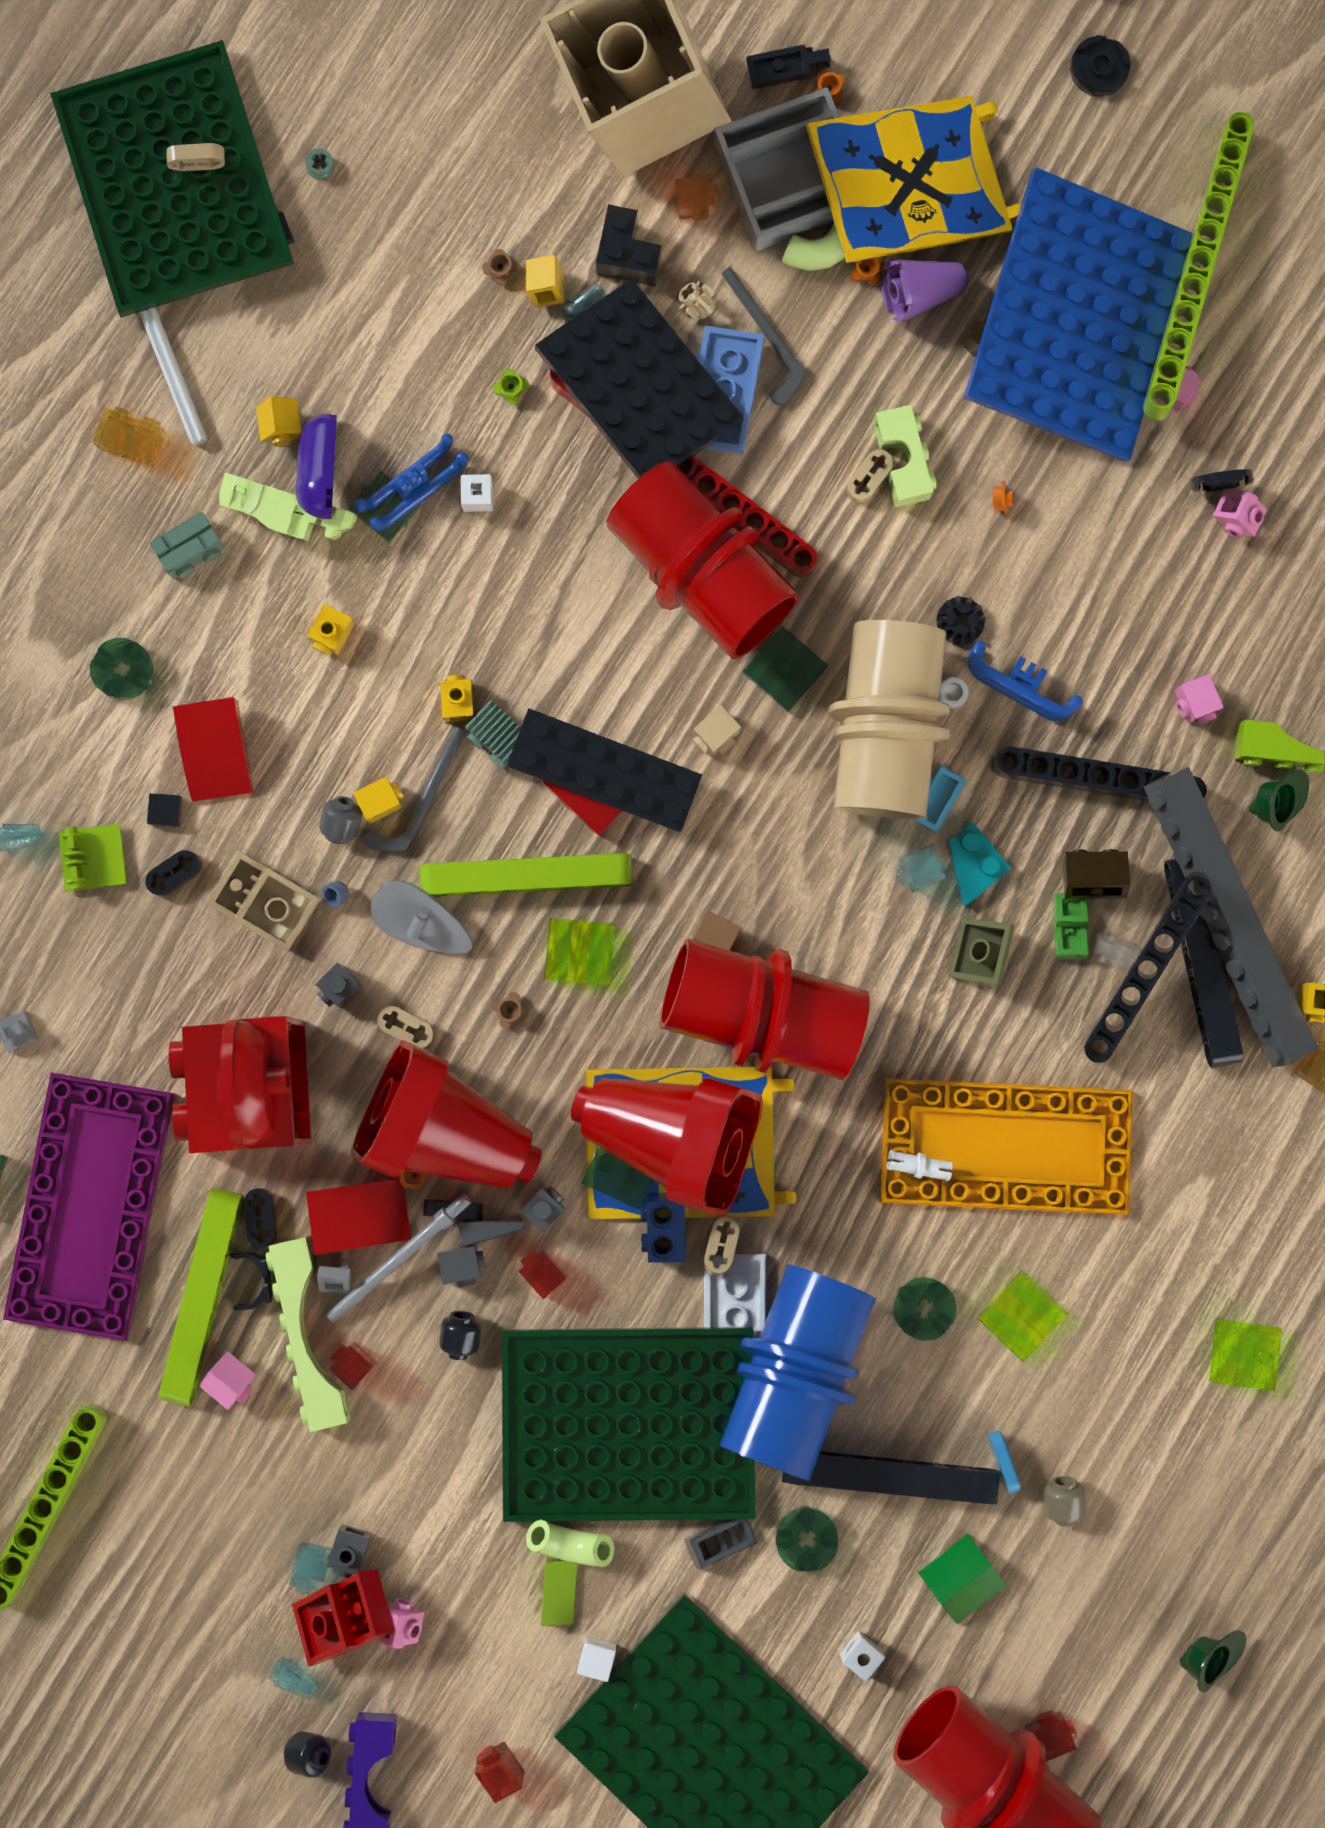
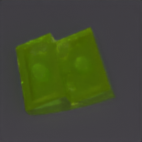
(579, 951)
(1022, 1315)
(1245, 1354)

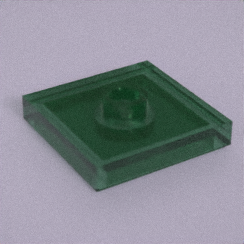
(785, 669)

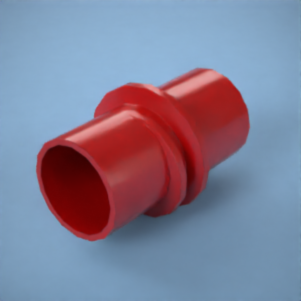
(702, 559)
(765, 1010)
(983, 1770)

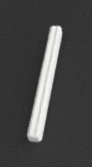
(173, 376)

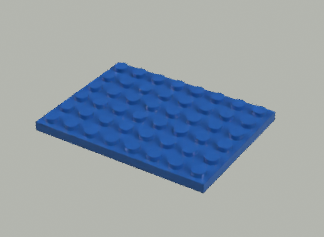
(1078, 315)

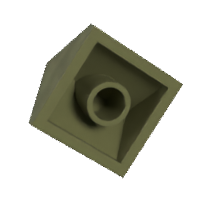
(981, 952)

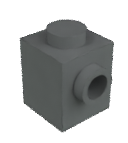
(338, 986)
(544, 1208)
(461, 1265)
(348, 1551)

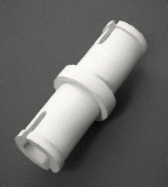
(919, 1165)

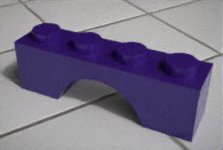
(373, 1740)

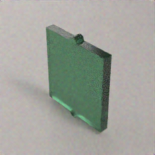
(383, 508)

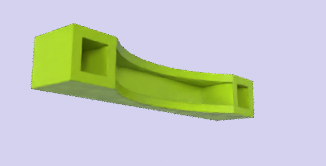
(1269, 744)

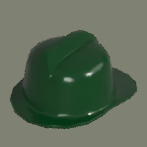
(1281, 800)
(1212, 1658)

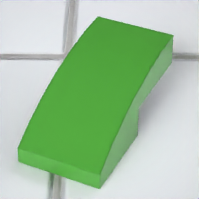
(1070, 927)

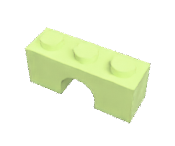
(900, 430)

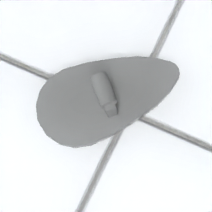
(418, 919)

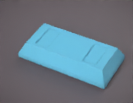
(942, 794)

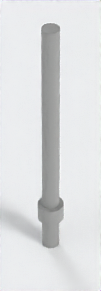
(442, 1220)

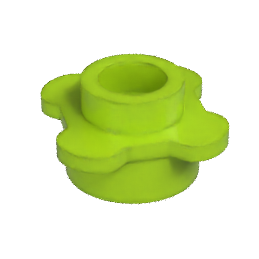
(512, 395)

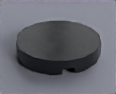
(1100, 66)
(1222, 480)

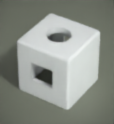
(477, 503)
(862, 1645)
(596, 1659)

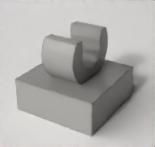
(17, 1031)
(334, 1279)

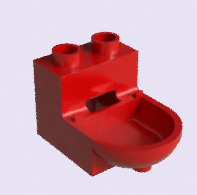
(242, 1085)

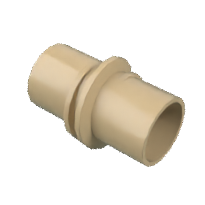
(890, 719)

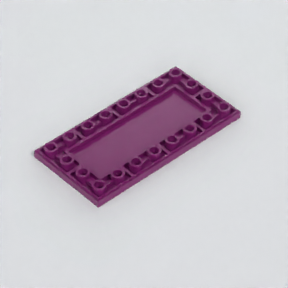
(89, 1206)

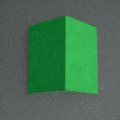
(961, 1578)

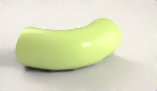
(815, 253)
(570, 1544)

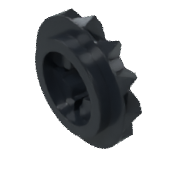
(959, 634)

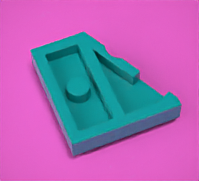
(975, 862)

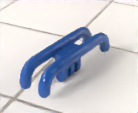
(413, 485)
(1020, 685)

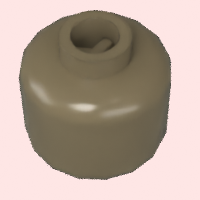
(1064, 1500)

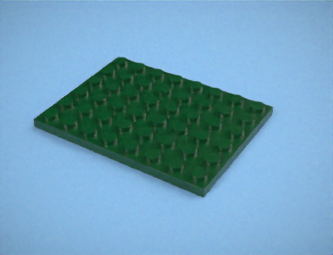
(161, 227)
(622, 1424)
(707, 1736)

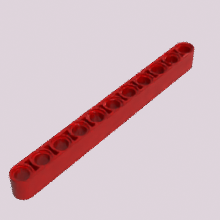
(725, 491)

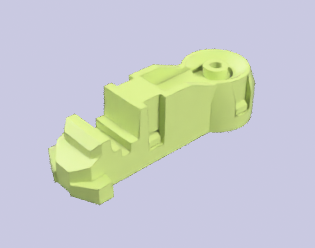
(279, 509)

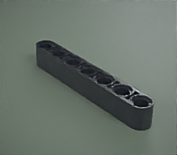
(1083, 773)
(1142, 982)
(1207, 983)
(902, 1478)

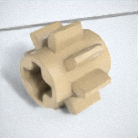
(696, 300)

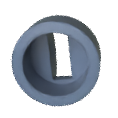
(335, 894)

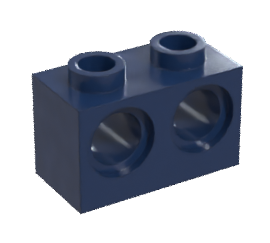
(669, 1227)

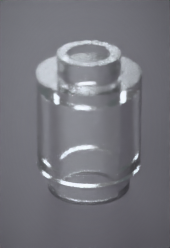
(1116, 951)

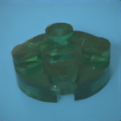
(114, 685)
(938, 1319)
(805, 1520)

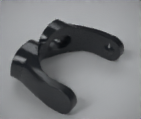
(266, 1292)

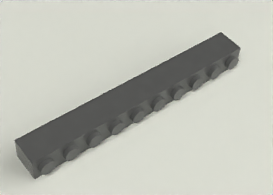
(1231, 918)

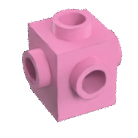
(1239, 513)
(406, 1622)

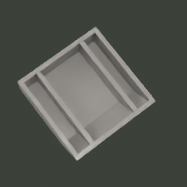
(776, 170)

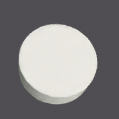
(953, 692)

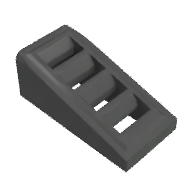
(482, 1230)
(716, 1531)

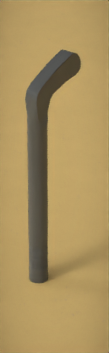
(797, 372)
(405, 840)

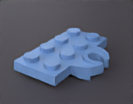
(734, 364)

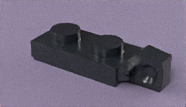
(786, 65)

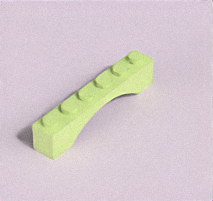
(322, 1397)

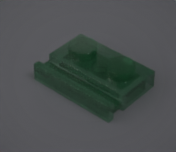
(616, 1179)

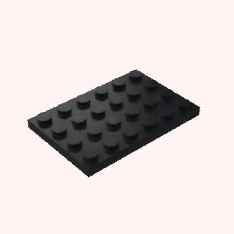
(638, 381)

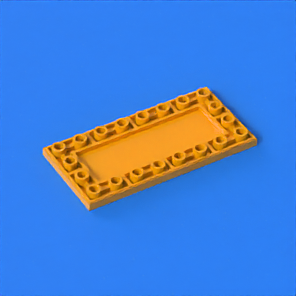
(1010, 1145)

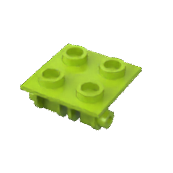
(92, 857)

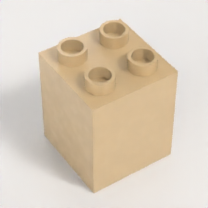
(635, 77)

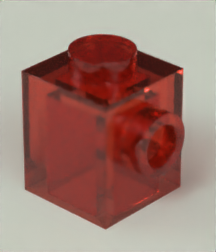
(541, 1272)
(351, 1364)
(1054, 1733)
(499, 1771)

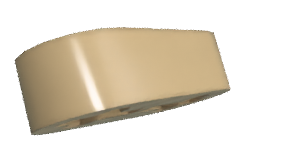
(195, 157)
(874, 480)
(409, 1020)
(728, 1248)

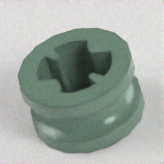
(319, 154)

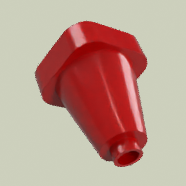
(440, 1126)
(676, 1134)

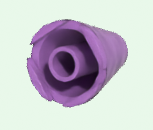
(920, 285)

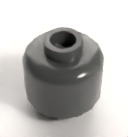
(340, 820)

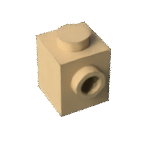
(716, 732)

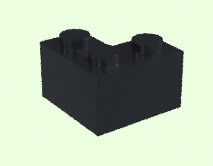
(621, 254)

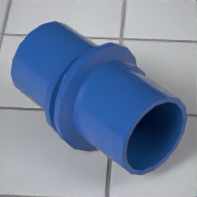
(798, 1371)

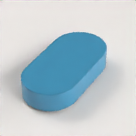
(1004, 1462)

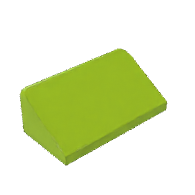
(558, 1592)

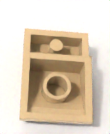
(262, 900)

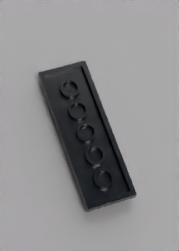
(604, 770)

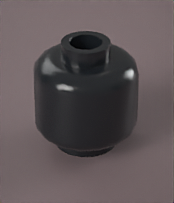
(460, 1335)
(307, 1754)

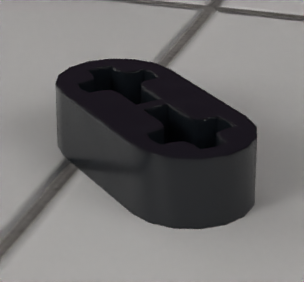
(177, 879)
(472, 1212)
(252, 1218)

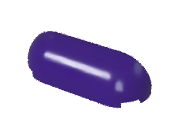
(316, 466)

